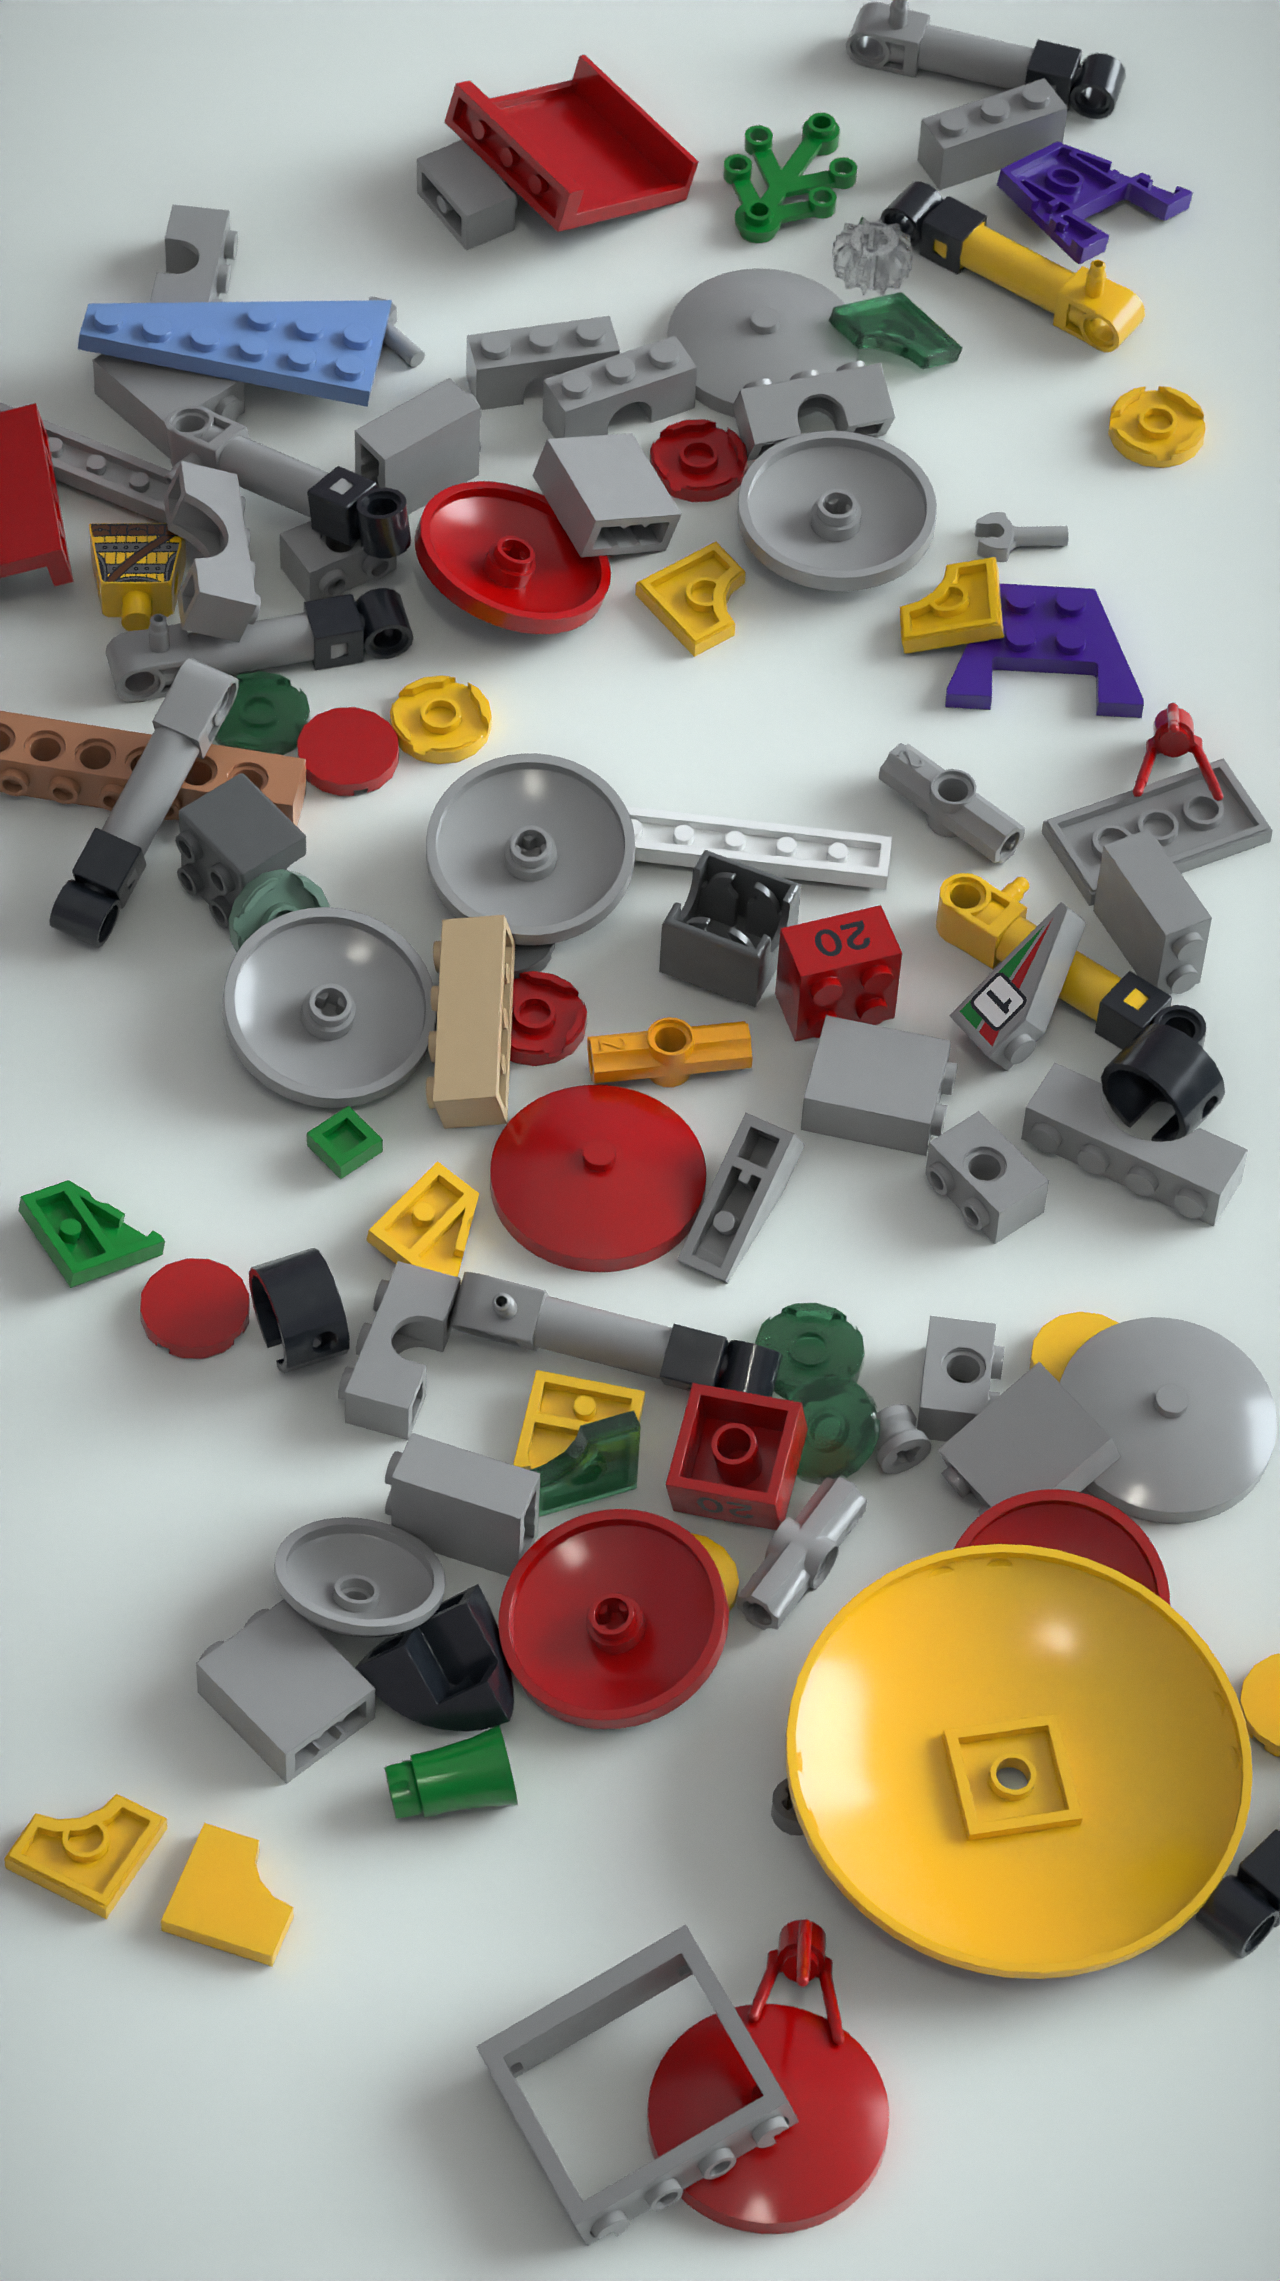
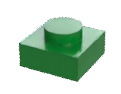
(344, 1142)

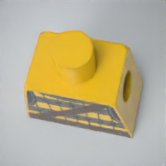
(137, 570)

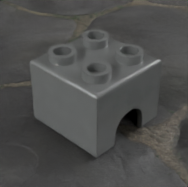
(231, 841)
(729, 928)

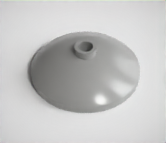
(359, 1577)

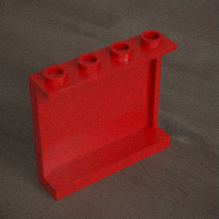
(574, 148)
(29, 500)

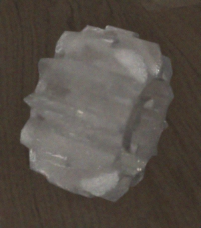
(872, 256)

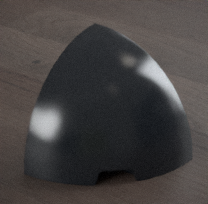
(446, 1669)

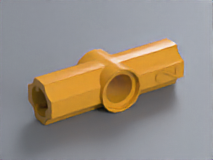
(669, 1052)

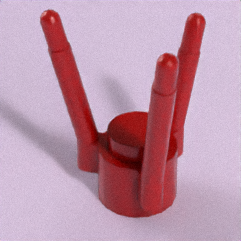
(1173, 738)
(801, 1960)

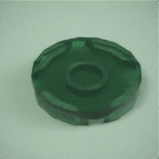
(265, 715)
(813, 1344)
(839, 1426)

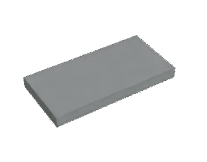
(1177, 811)

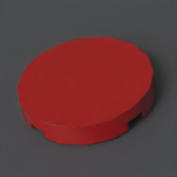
(699, 460)
(348, 750)
(545, 1019)
(195, 1308)

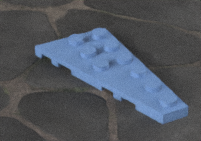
(280, 345)

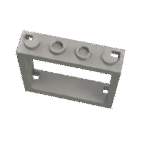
(590, 2009)

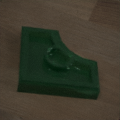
(898, 327)
(594, 1465)

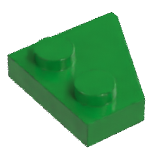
(85, 1235)

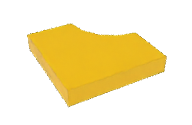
(694, 597)
(958, 611)
(88, 1856)
(225, 1901)

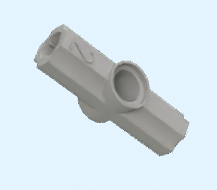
(951, 803)
(801, 1553)

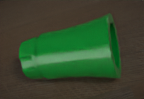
(453, 1777)

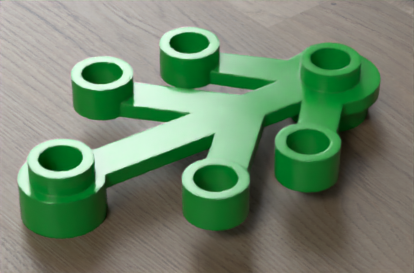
(762, 218)

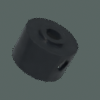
(1166, 1068)
(296, 1304)

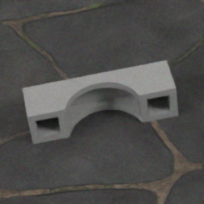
(219, 589)
(1188, 1173)

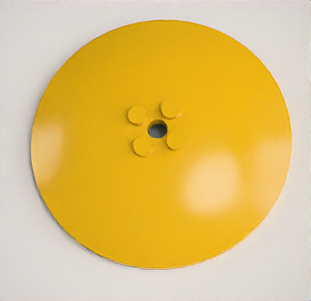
(1034, 1669)

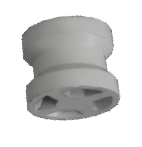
(899, 1442)

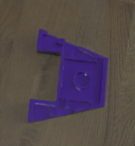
(1067, 185)
(1049, 633)

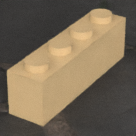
(472, 1022)

